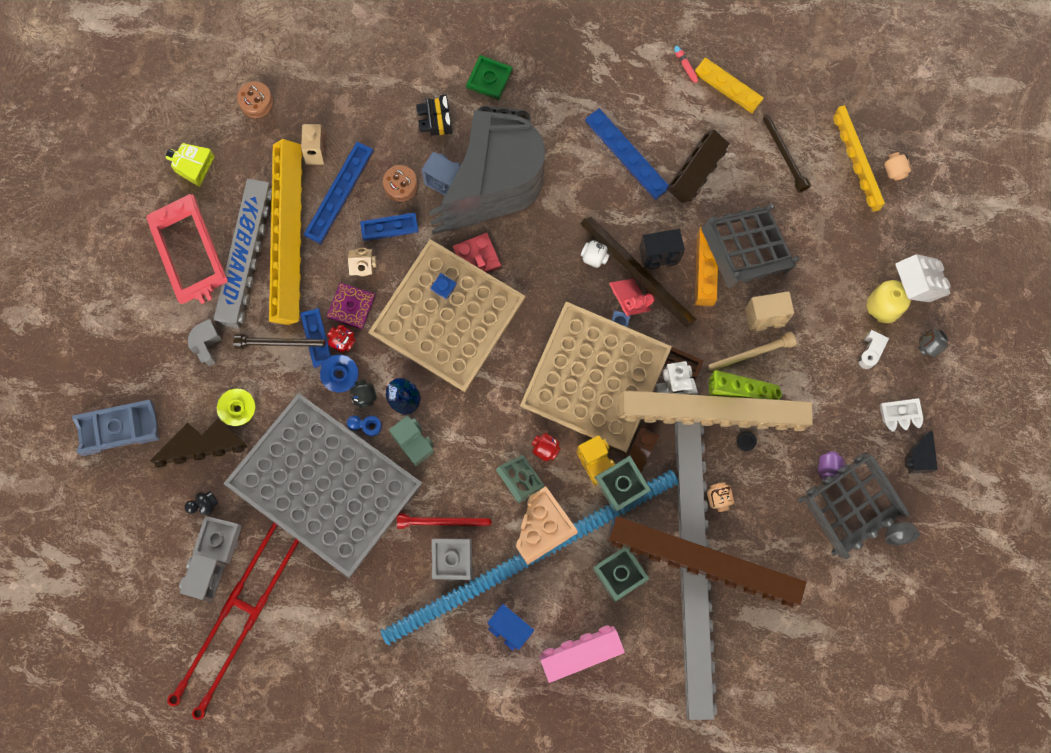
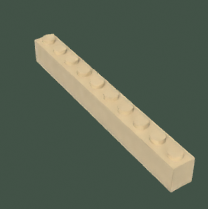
(715, 409)

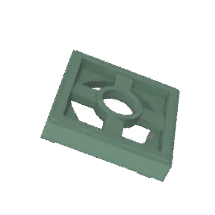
(527, 471)

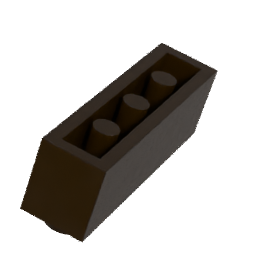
(698, 166)

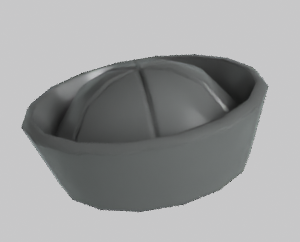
(901, 534)

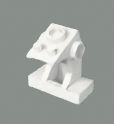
(677, 378)

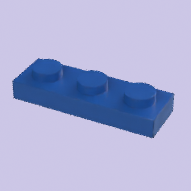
(389, 226)
(314, 329)

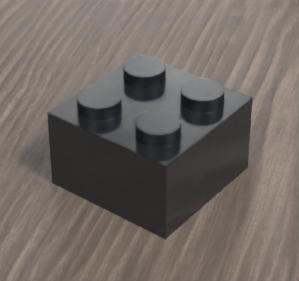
(662, 248)

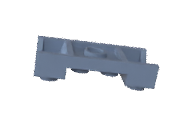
(116, 427)

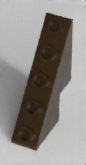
(191, 444)

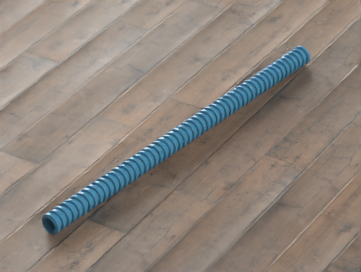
(516, 564)

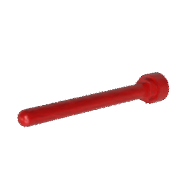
(404, 521)

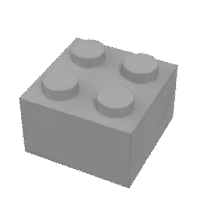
(202, 578)

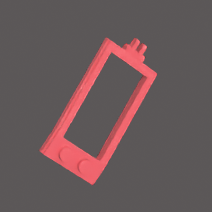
(169, 215)

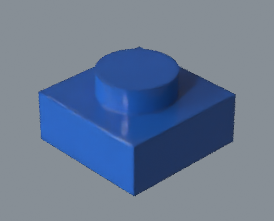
(443, 286)

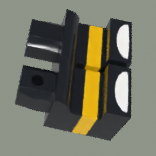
(438, 116)

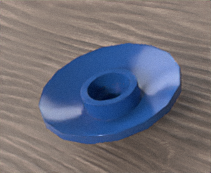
(329, 370)

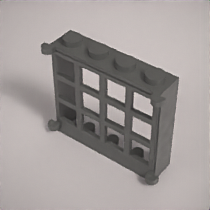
(774, 242)
(867, 530)

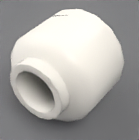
(595, 254)

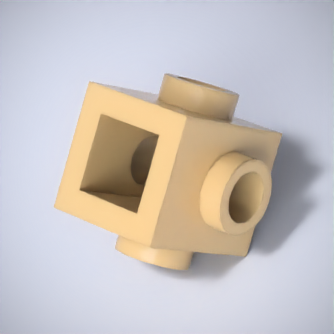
(361, 262)

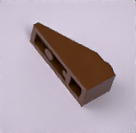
(643, 447)

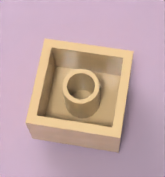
(769, 311)

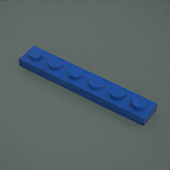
(627, 153)
(338, 193)

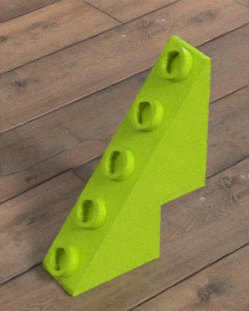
(732, 385)

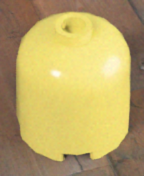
(888, 301)

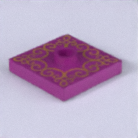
(351, 306)

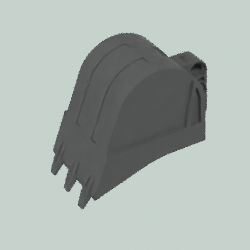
(498, 172)

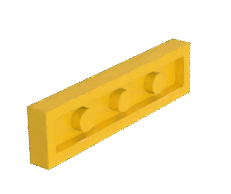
(728, 85)

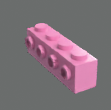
(581, 653)

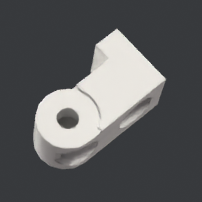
(873, 351)

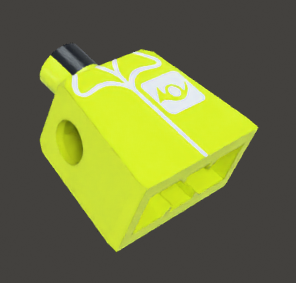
(191, 162)

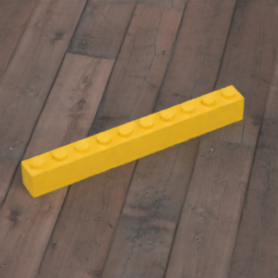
(285, 233)

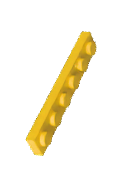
(860, 162)

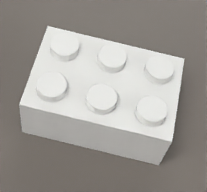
(923, 278)

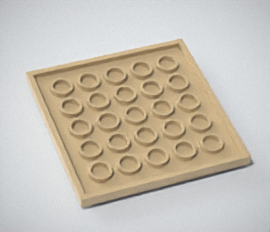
(449, 334)
(587, 370)

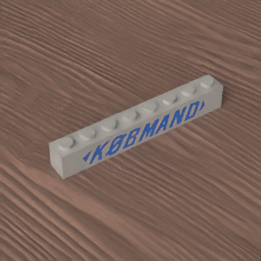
(243, 254)

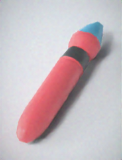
(687, 66)

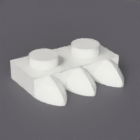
(902, 412)

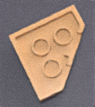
(543, 526)

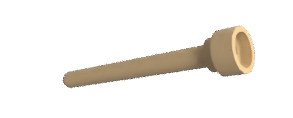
(787, 340)

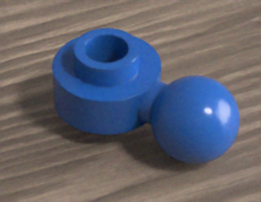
(355, 423)

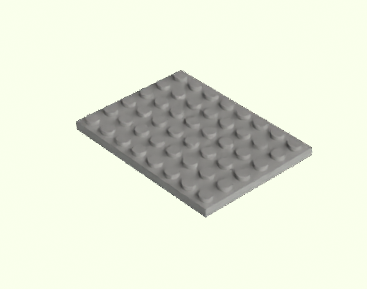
(323, 485)

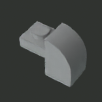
(201, 338)

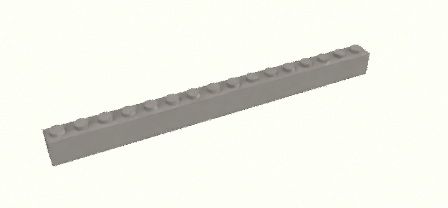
(694, 588)

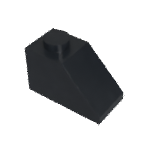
(922, 455)

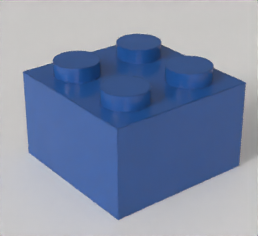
(510, 627)

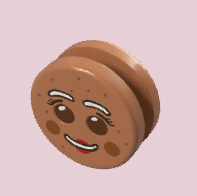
(255, 99)
(400, 183)

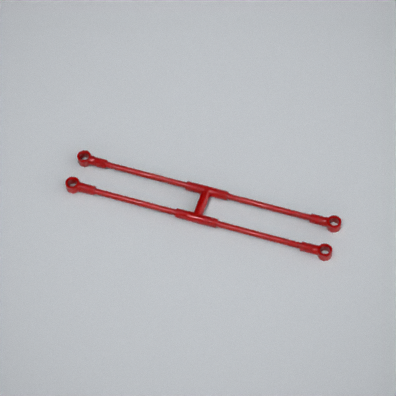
(232, 600)

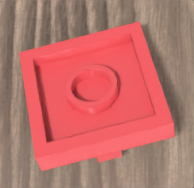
(478, 252)

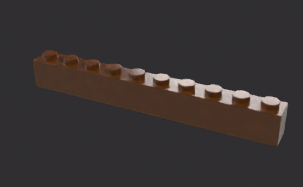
(706, 561)

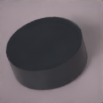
(746, 441)

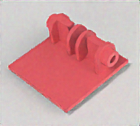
(631, 297)

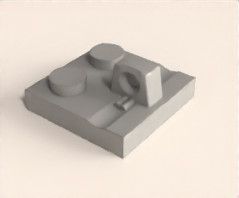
(217, 539)
(452, 559)

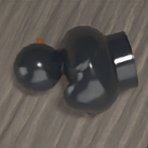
(204, 501)

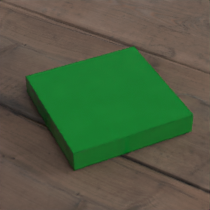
(489, 77)

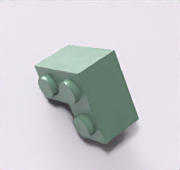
(410, 440)

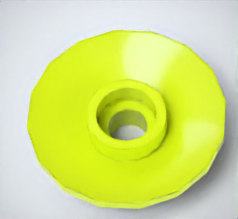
(232, 399)

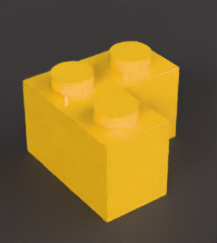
(594, 457)

